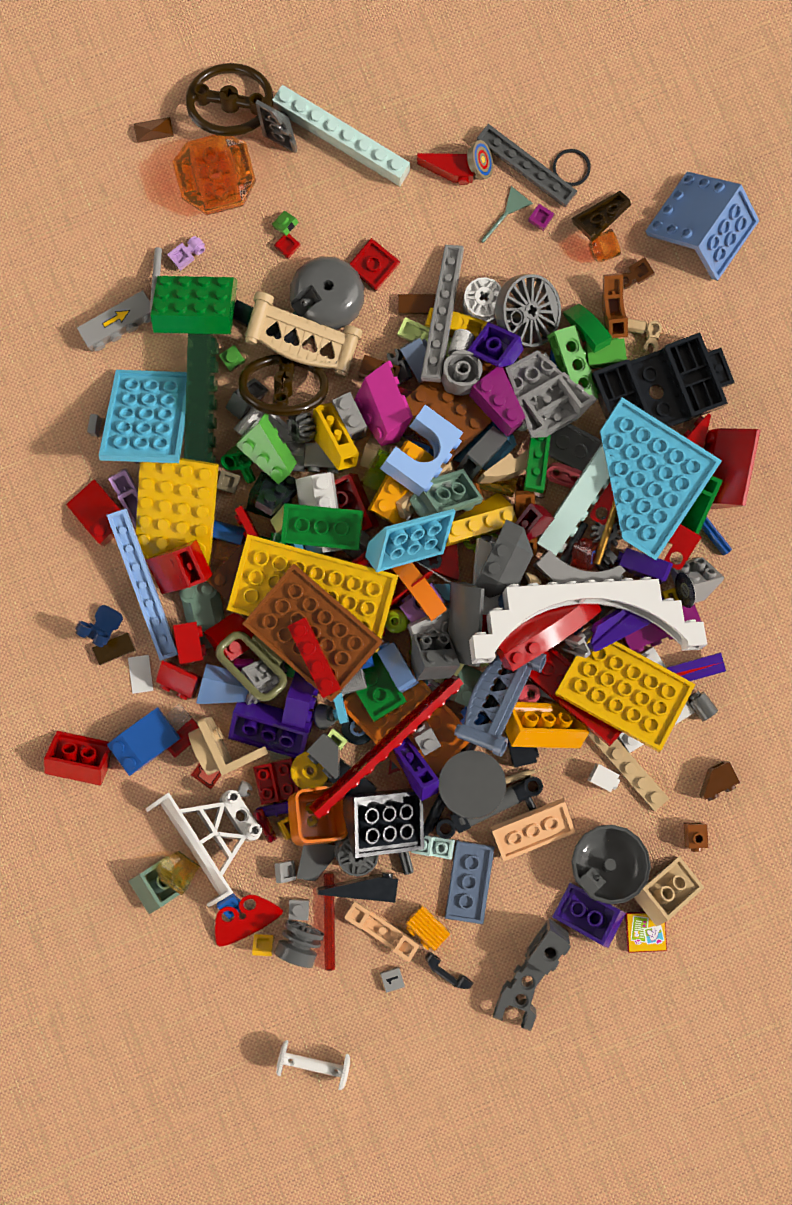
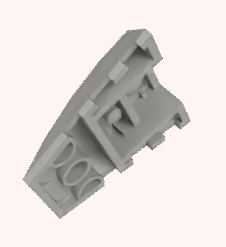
(546, 394)

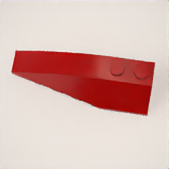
(543, 633)

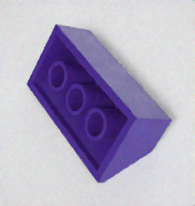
(262, 724)

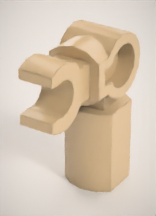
(652, 331)

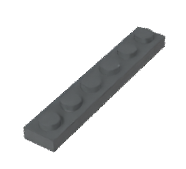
(527, 166)

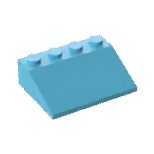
(410, 541)

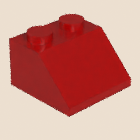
(225, 627)
(188, 643)
(178, 679)

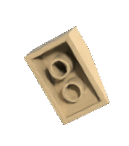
(668, 891)

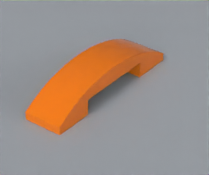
(422, 591)

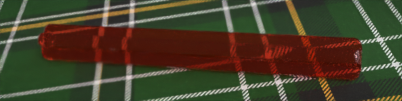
(329, 925)

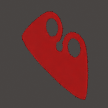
(255, 920)

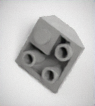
(703, 576)

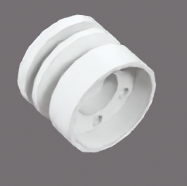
(474, 306)

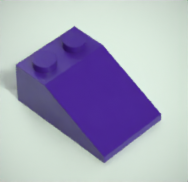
(587, 916)

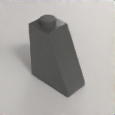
(482, 452)

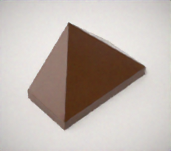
(153, 129)

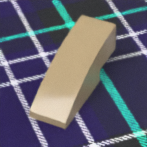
(505, 469)

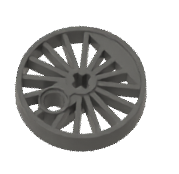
(526, 308)

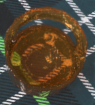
(604, 246)

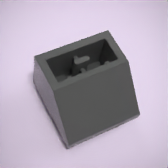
(433, 656)
(327, 754)

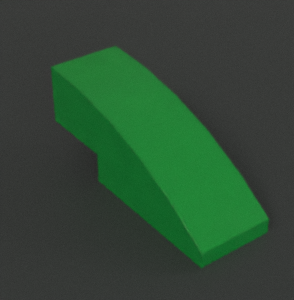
(589, 327)

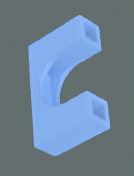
(415, 474)

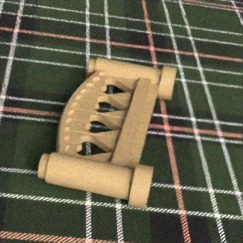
(266, 315)

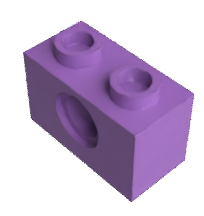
(412, 609)

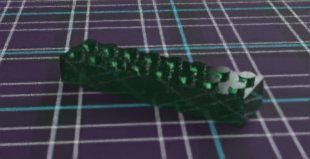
(201, 398)

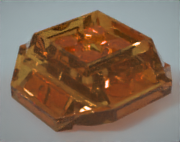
(212, 155)

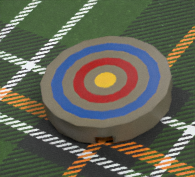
(480, 159)

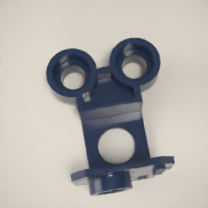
(106, 621)

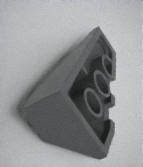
(276, 126)

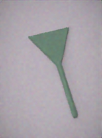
(515, 202)

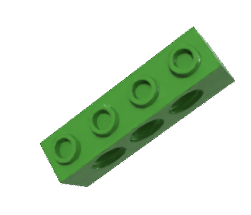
(577, 355)

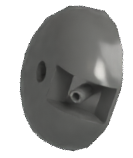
(327, 292)
(611, 864)

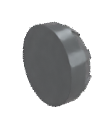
(472, 784)

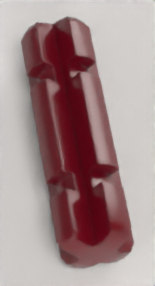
(264, 823)

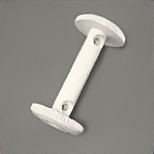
(313, 1065)

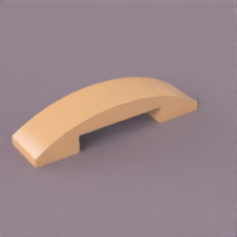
(382, 930)

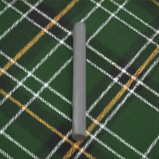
(156, 272)

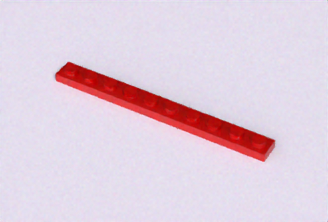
(385, 746)

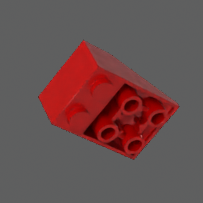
(179, 567)

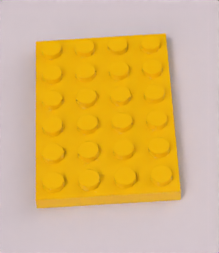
(176, 505)
(627, 692)

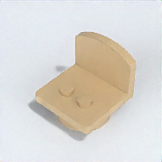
(212, 752)

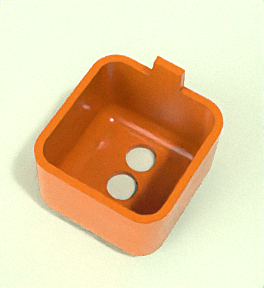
(328, 828)

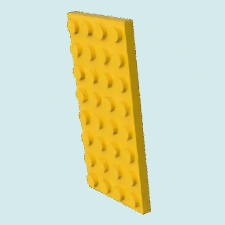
(355, 586)

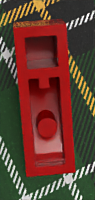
(449, 166)

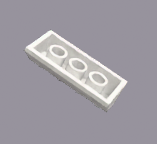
(321, 492)

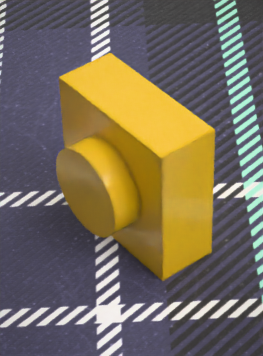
(262, 945)

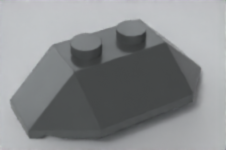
(506, 560)

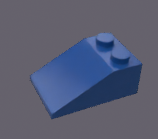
(143, 741)

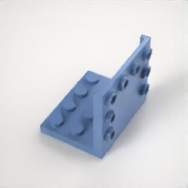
(707, 217)

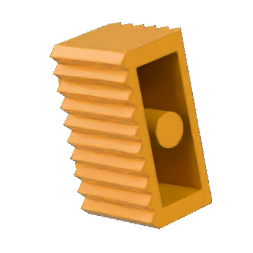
(427, 928)

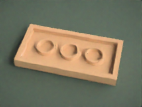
(533, 829)

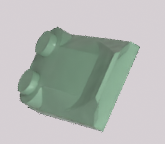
(447, 493)
(203, 605)

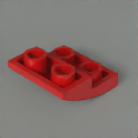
(275, 781)

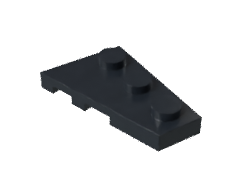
(275, 495)

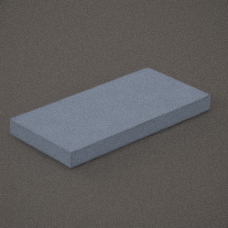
(469, 882)

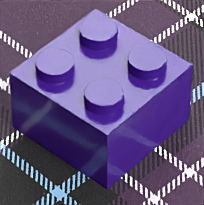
(299, 702)

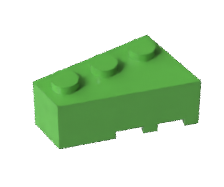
(267, 450)

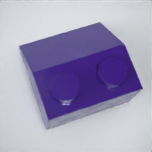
(497, 346)

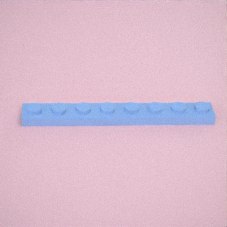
(143, 584)

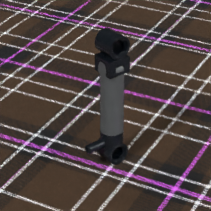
(514, 794)

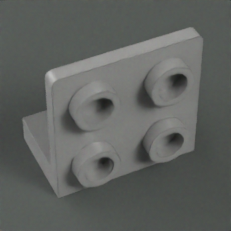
(261, 677)

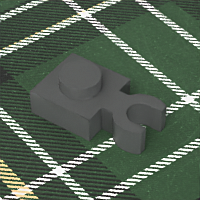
(404, 373)

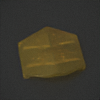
(177, 871)

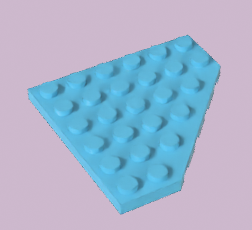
(652, 475)

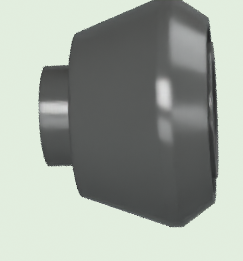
(323, 716)

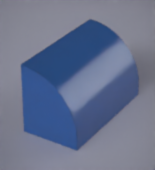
(228, 533)

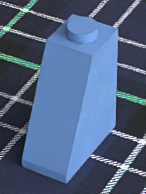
(397, 667)
(220, 687)

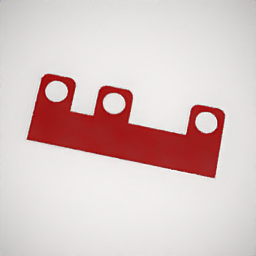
(683, 539)

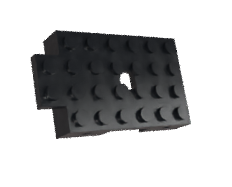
(683, 369)

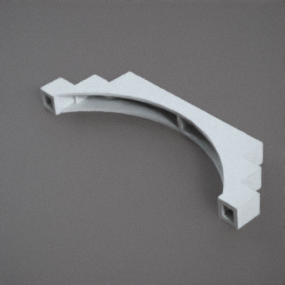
(636, 596)

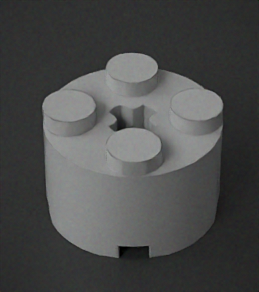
(461, 372)

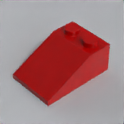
(91, 509)

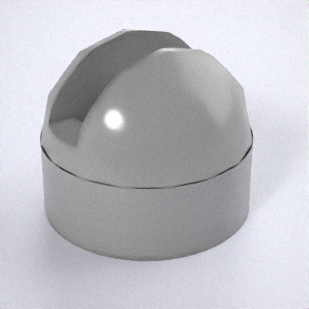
(243, 787)

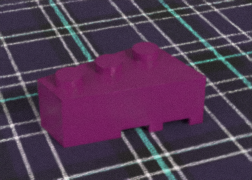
(498, 401)

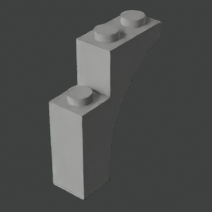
(560, 572)

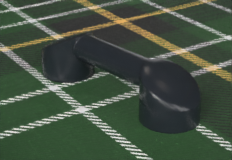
(462, 982)

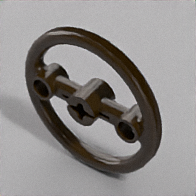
(227, 97)
(281, 398)

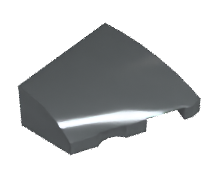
(315, 860)

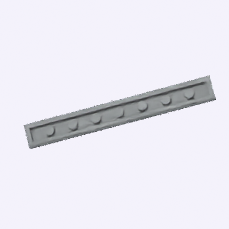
(442, 313)

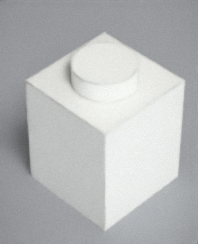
(604, 777)

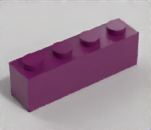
(653, 634)

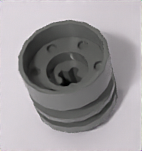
(352, 865)
(298, 947)

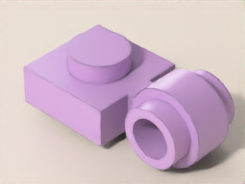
(183, 255)

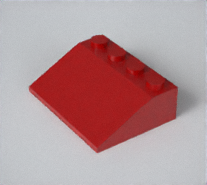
(738, 452)

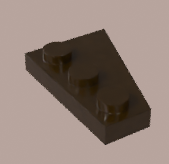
(602, 215)

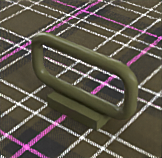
(266, 654)

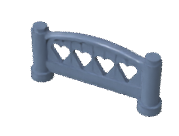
(490, 734)

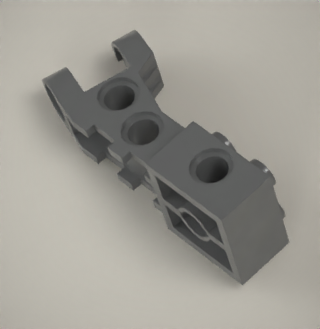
(540, 959)

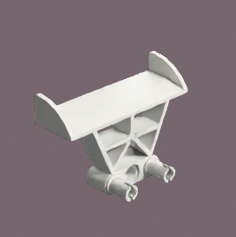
(248, 831)

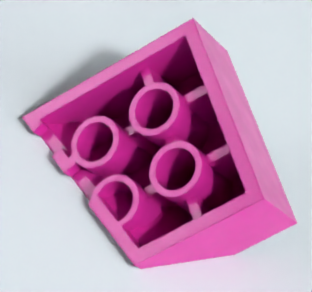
(383, 405)

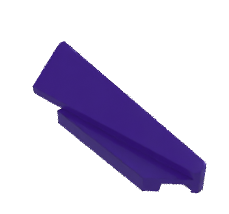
(615, 627)

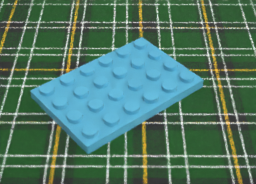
(145, 417)

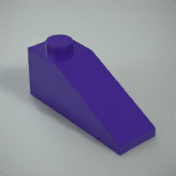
(416, 770)

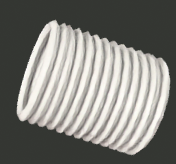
(461, 340)

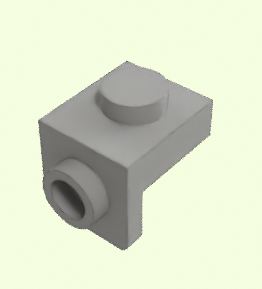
(298, 452)
(426, 738)

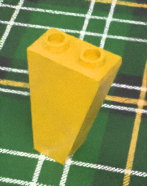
(334, 437)

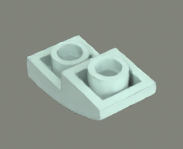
(437, 847)

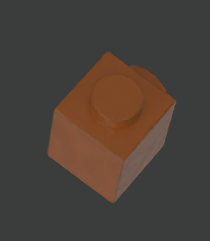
(696, 836)

